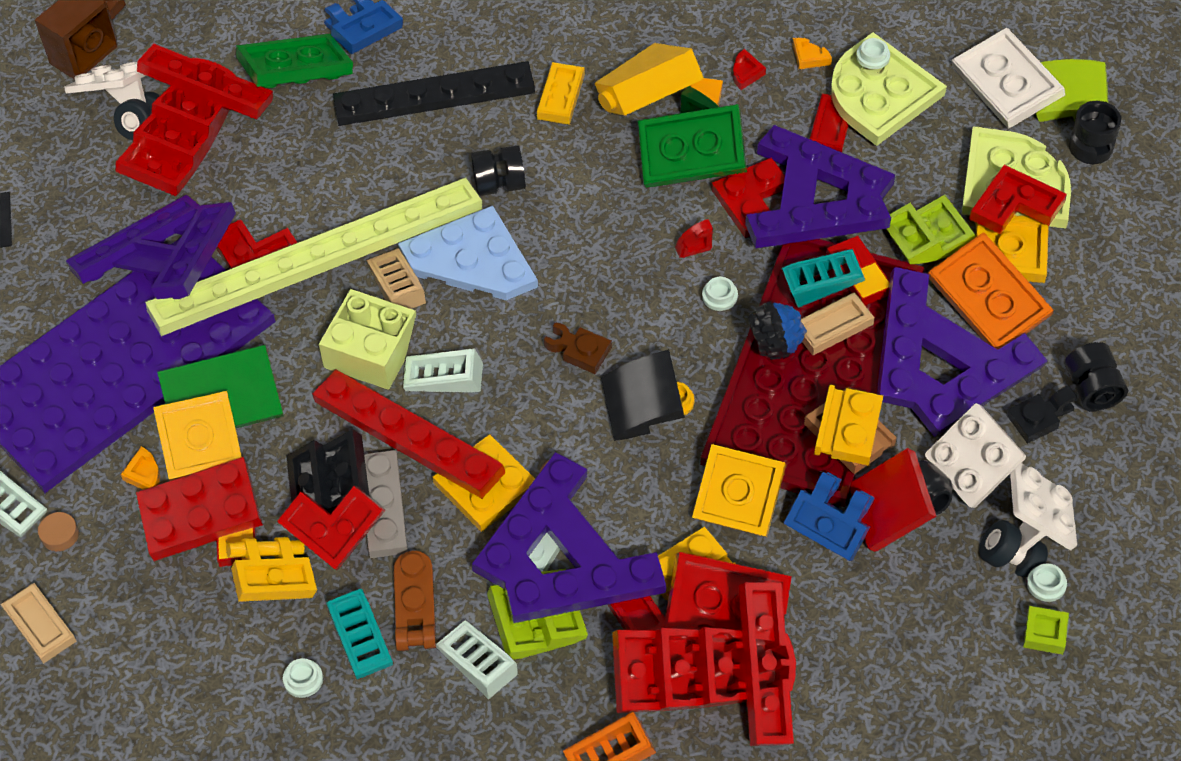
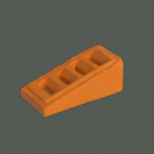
(616, 730)

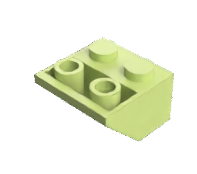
(368, 339)

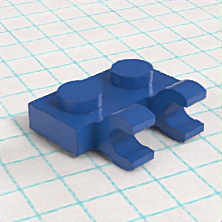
(366, 25)
(826, 524)

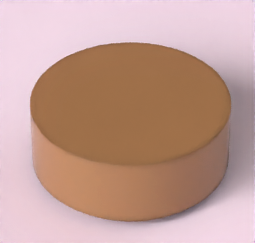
(58, 531)

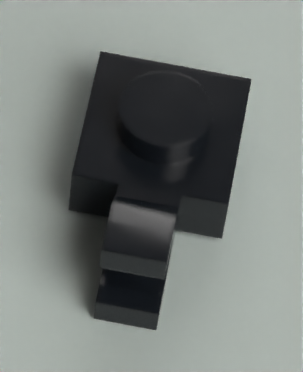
(1038, 418)

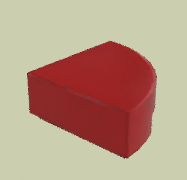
(747, 69)
(695, 239)

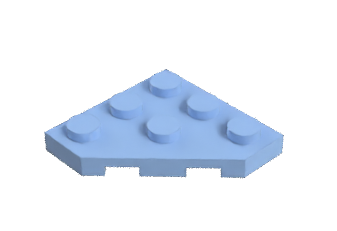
(471, 256)

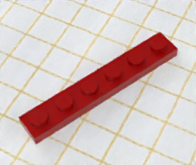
(409, 434)

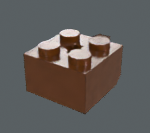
(78, 33)

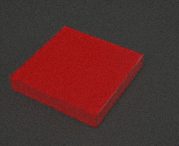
(899, 501)

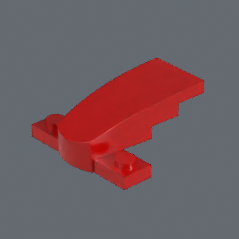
(185, 117)
(715, 667)

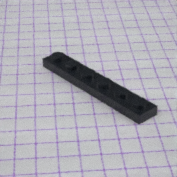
(433, 93)

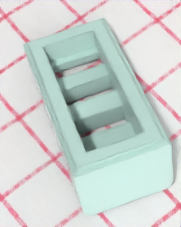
(458, 382)
(17, 493)
(495, 679)

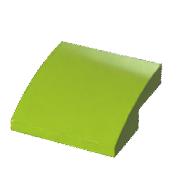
(1082, 83)
(930, 231)
(534, 635)

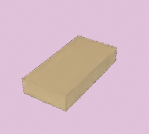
(835, 323)
(38, 623)

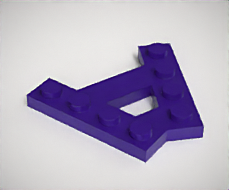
(798, 215)
(143, 247)
(984, 368)
(598, 573)

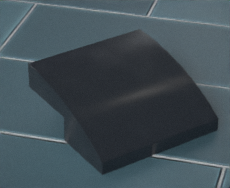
(642, 395)
(328, 469)

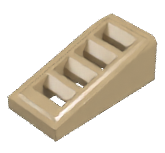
(409, 297)

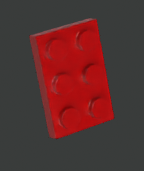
(198, 508)

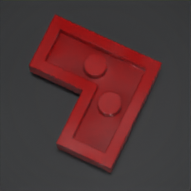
(745, 192)
(1016, 192)
(240, 247)
(334, 534)

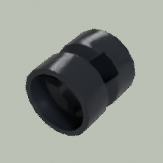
(1095, 132)
(486, 173)
(1096, 376)

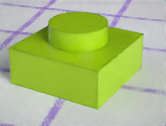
(1046, 630)

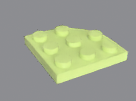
(884, 98)
(994, 148)

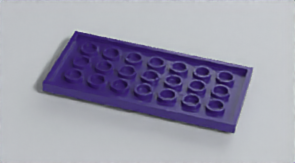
(100, 375)

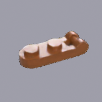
(414, 601)

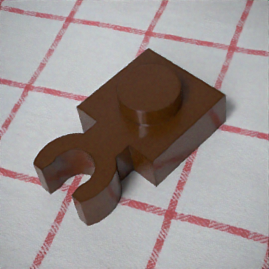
(582, 349)

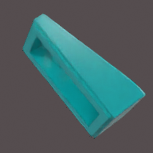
(816, 290)
(349, 611)

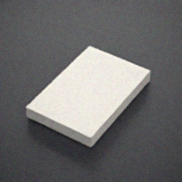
(1008, 77)

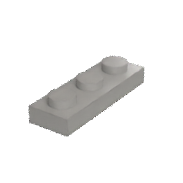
(384, 485)

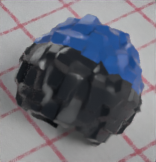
(777, 329)

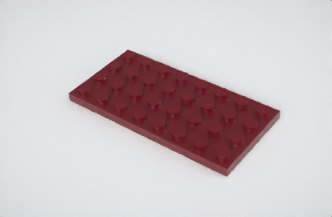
(770, 398)

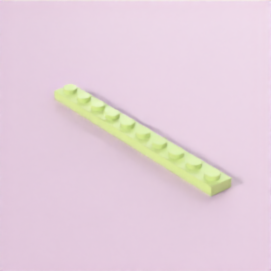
(315, 256)

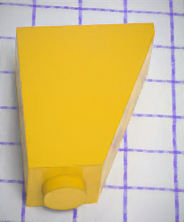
(648, 78)

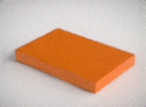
(990, 292)

